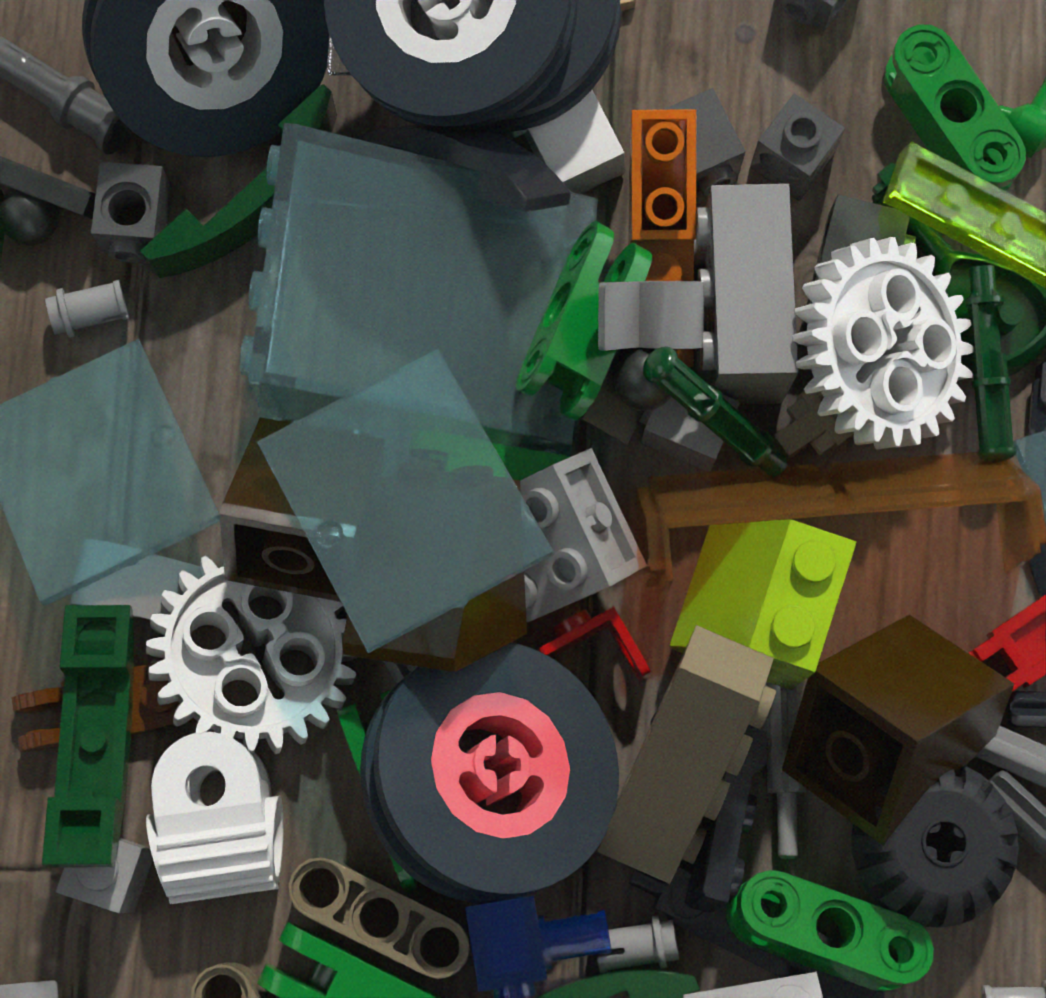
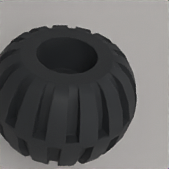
(965, 880)

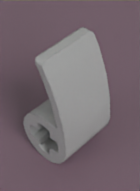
(650, 314)
(138, 586)

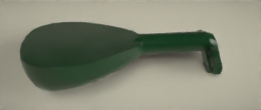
(1024, 307)

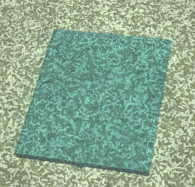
(97, 473)
(404, 500)

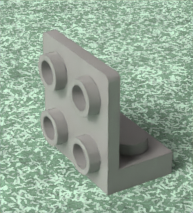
(584, 530)

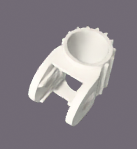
(221, 846)

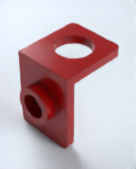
(581, 626)

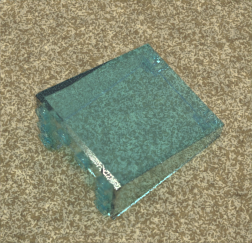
(397, 258)

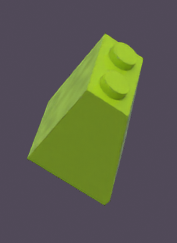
(769, 591)

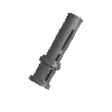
(70, 100)

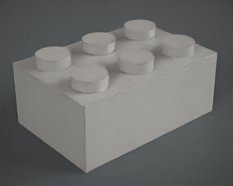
(747, 292)

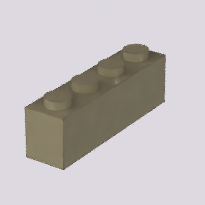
(686, 753)

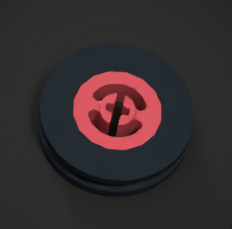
(427, 790)

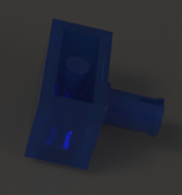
(517, 946)

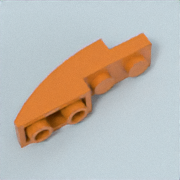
(664, 194)

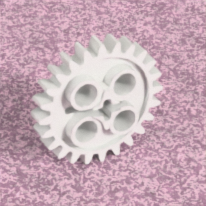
(883, 343)
(200, 674)

